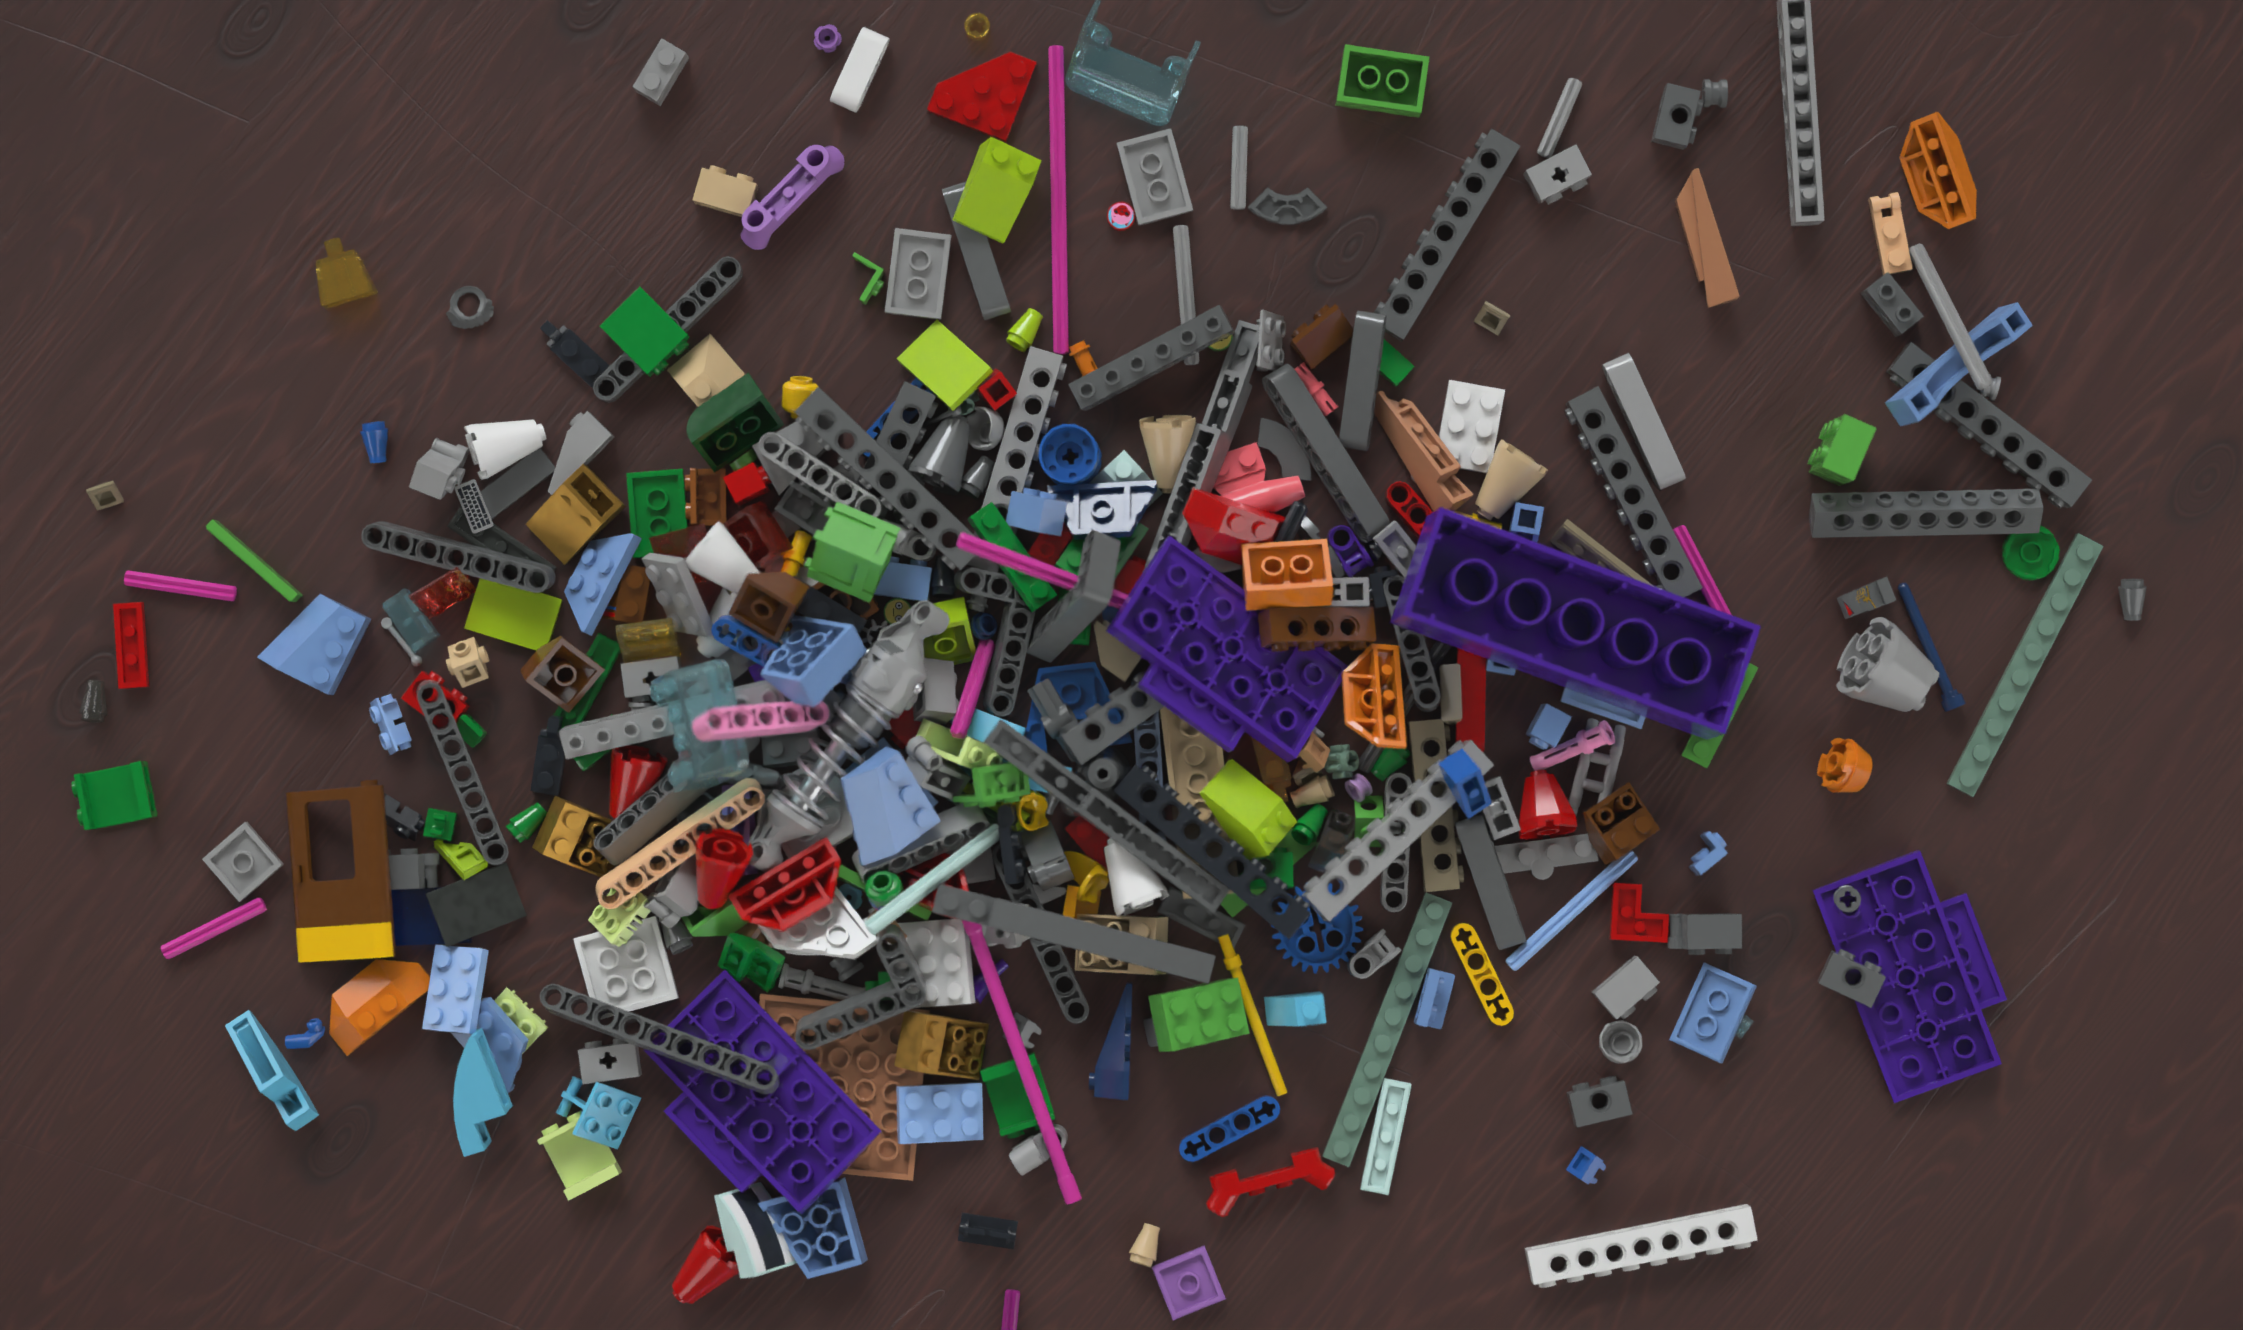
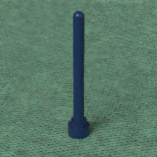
(1950, 697)

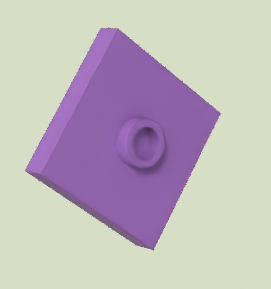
(1188, 1282)

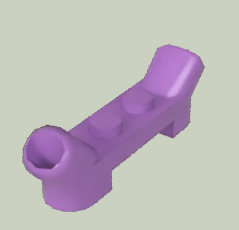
(813, 168)

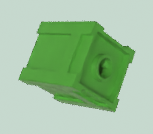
(852, 551)

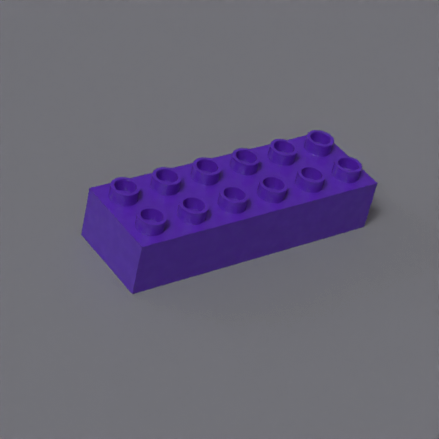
(1575, 624)

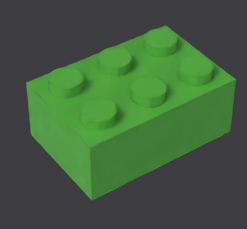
(1382, 81)
(1841, 449)
(1198, 1014)

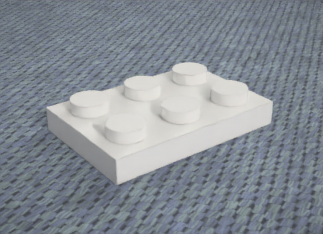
(1471, 423)

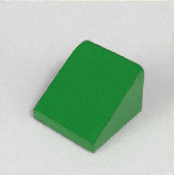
(470, 730)

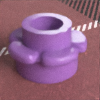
(823, 31)

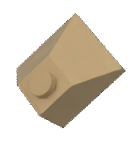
(705, 371)

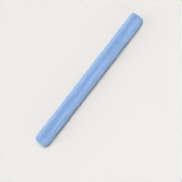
(1571, 910)

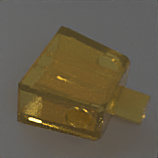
(342, 276)

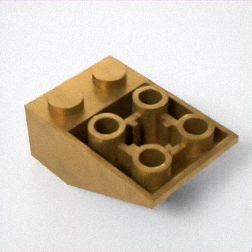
(575, 514)
(570, 836)
(941, 1045)

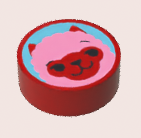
(1120, 216)

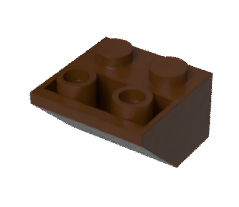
(1321, 337)
(1618, 824)

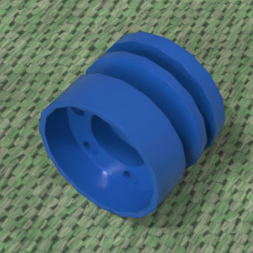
(1057, 446)

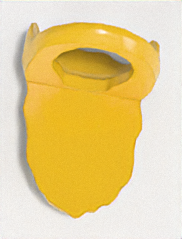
(1036, 806)
(1088, 874)

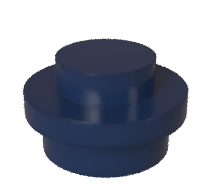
(983, 626)

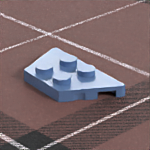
(598, 577)
(503, 1037)

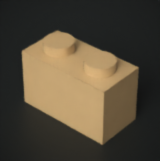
(725, 192)

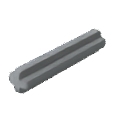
(1559, 118)
(1239, 167)

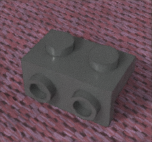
(805, 507)

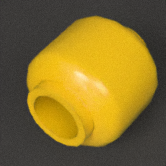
(796, 392)

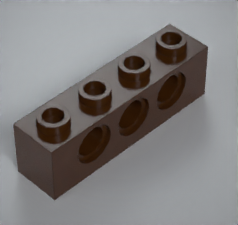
(1357, 621)

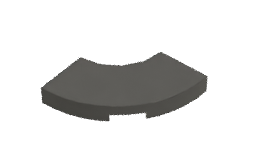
(1287, 209)
(1285, 448)
(1309, 531)

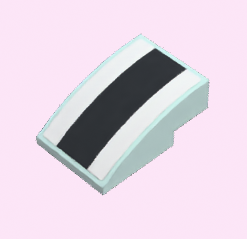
(751, 1233)

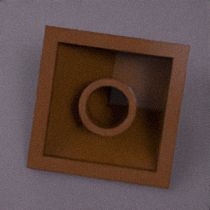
(768, 602)
(561, 672)

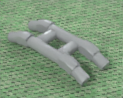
(1610, 761)

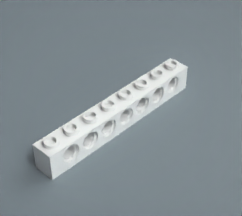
(1738, 1217)

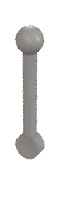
(387, 623)

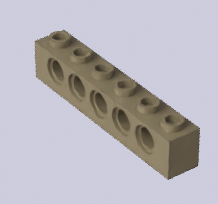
(1433, 878)

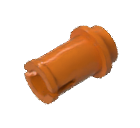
(1083, 358)

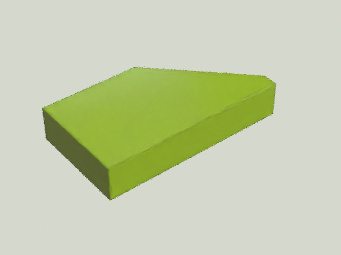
(463, 858)

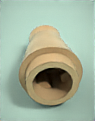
(1315, 791)
(1145, 1246)

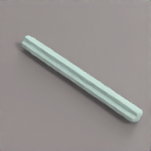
(932, 879)

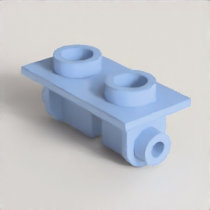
(392, 734)

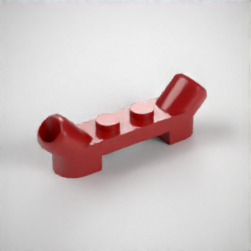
(1228, 1187)

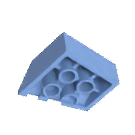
(318, 644)
(813, 659)
(886, 806)
(823, 1236)

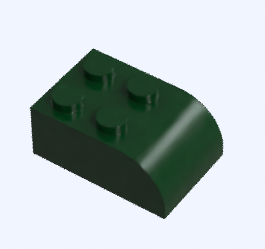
(732, 422)

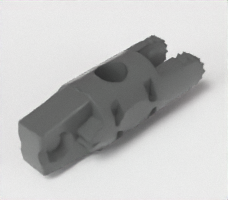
(767, 778)

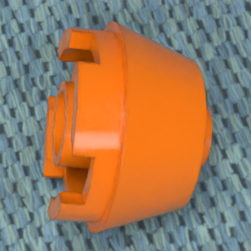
(1845, 767)

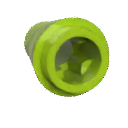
(1024, 330)

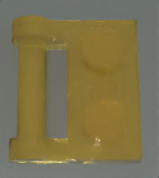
(648, 640)

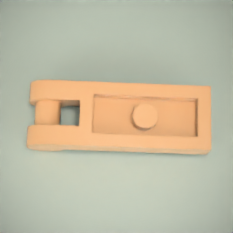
(1890, 234)

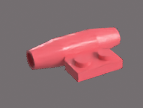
(1244, 477)

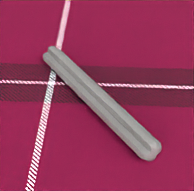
(1184, 280)

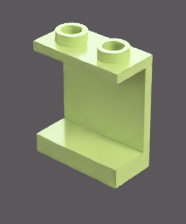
(973, 752)
(578, 1160)

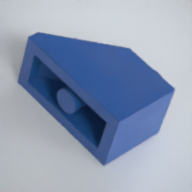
(1465, 782)

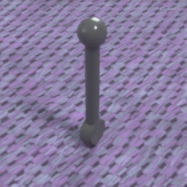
(956, 412)

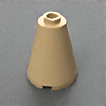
(1166, 446)
(1507, 480)

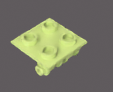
(614, 922)
(523, 1017)

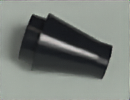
(942, 580)

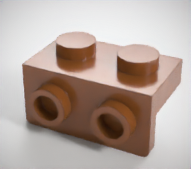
(707, 496)

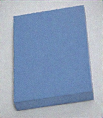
(1713, 1013)

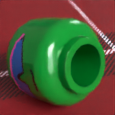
(883, 888)

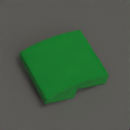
(751, 958)

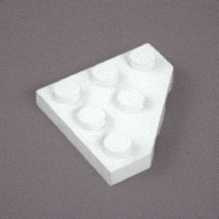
(829, 932)

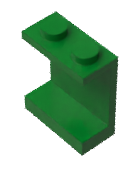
(645, 332)
(114, 796)
(1010, 1097)

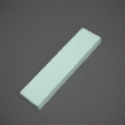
(1385, 1136)

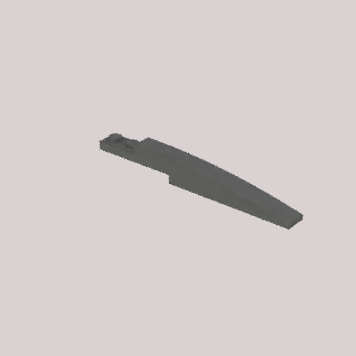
(1212, 437)
(1106, 816)
(1073, 933)

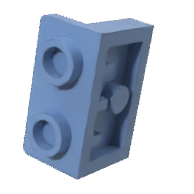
(1706, 858)
(1434, 998)

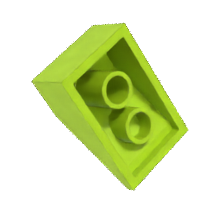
(996, 189)
(1247, 810)

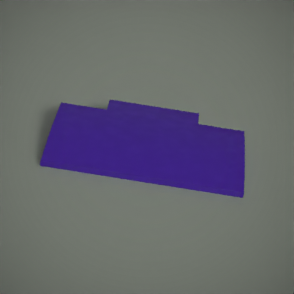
(1212, 661)
(1936, 971)
(793, 1136)

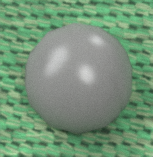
(986, 428)
(1620, 1041)

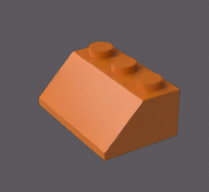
(1286, 574)

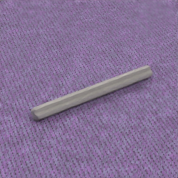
(1950, 316)

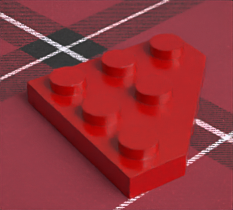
(985, 95)

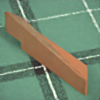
(1705, 242)
(1422, 453)

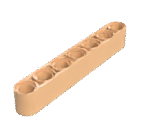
(673, 855)

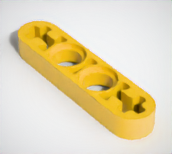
(1485, 972)

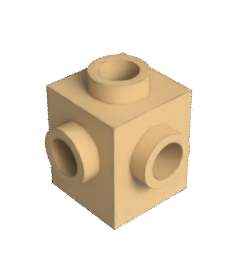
(468, 662)

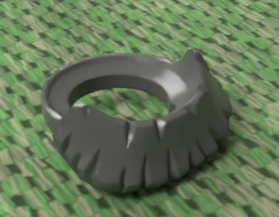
(483, 315)

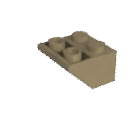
(1114, 654)

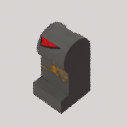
(1866, 598)

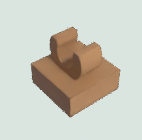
(1314, 753)

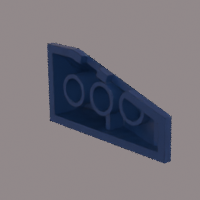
(1113, 1064)

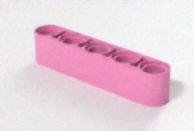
(750, 724)

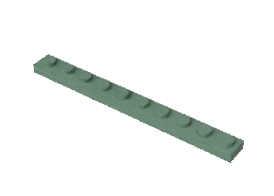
(2024, 665)
(1387, 1029)

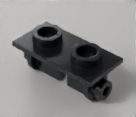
(405, 823)
(987, 1230)

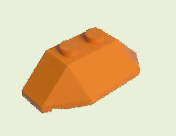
(1938, 172)
(1375, 696)
(374, 1000)

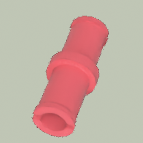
(1316, 390)

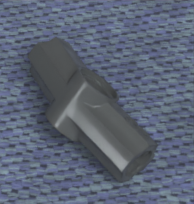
(1053, 710)

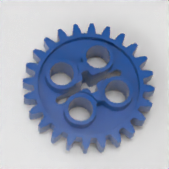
(1342, 922)

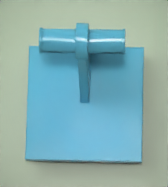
(603, 1115)

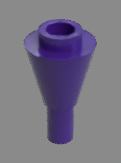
(980, 985)

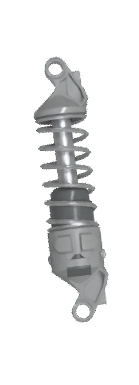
(878, 690)

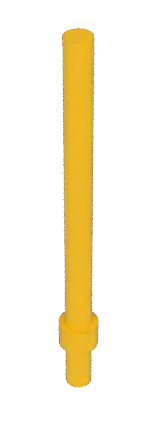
(1233, 963)

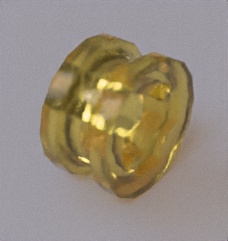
(979, 18)

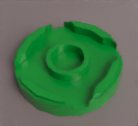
(2030, 554)

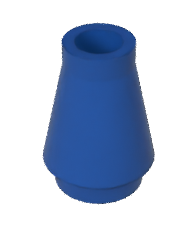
(375, 440)

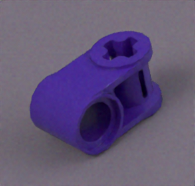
(1350, 552)

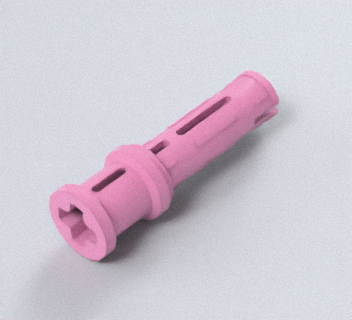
(1584, 742)

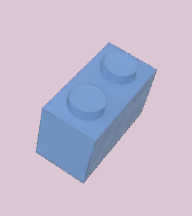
(1036, 511)
(906, 580)
(1547, 727)

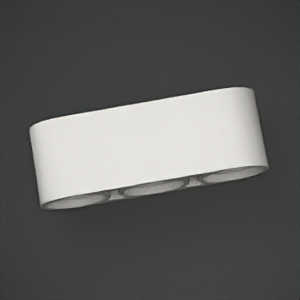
(859, 69)

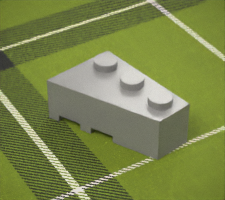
(798, 435)

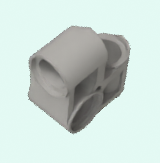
(906, 543)
(1033, 1151)

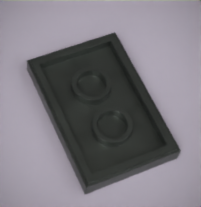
(476, 904)

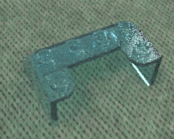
(690, 694)

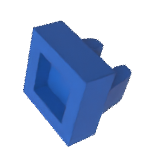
(1585, 1165)

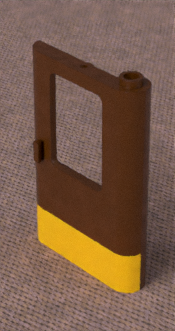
(346, 915)

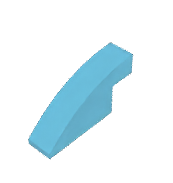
(271, 1071)
(477, 1094)

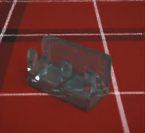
(410, 620)

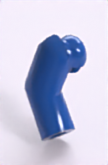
(306, 1040)

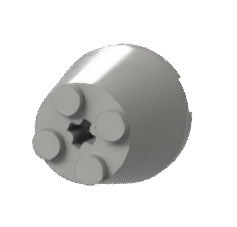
(1885, 668)

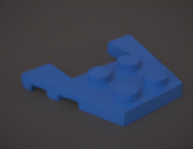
(1080, 688)

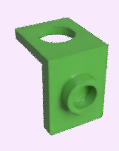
(875, 283)
(1365, 817)

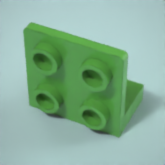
(995, 784)

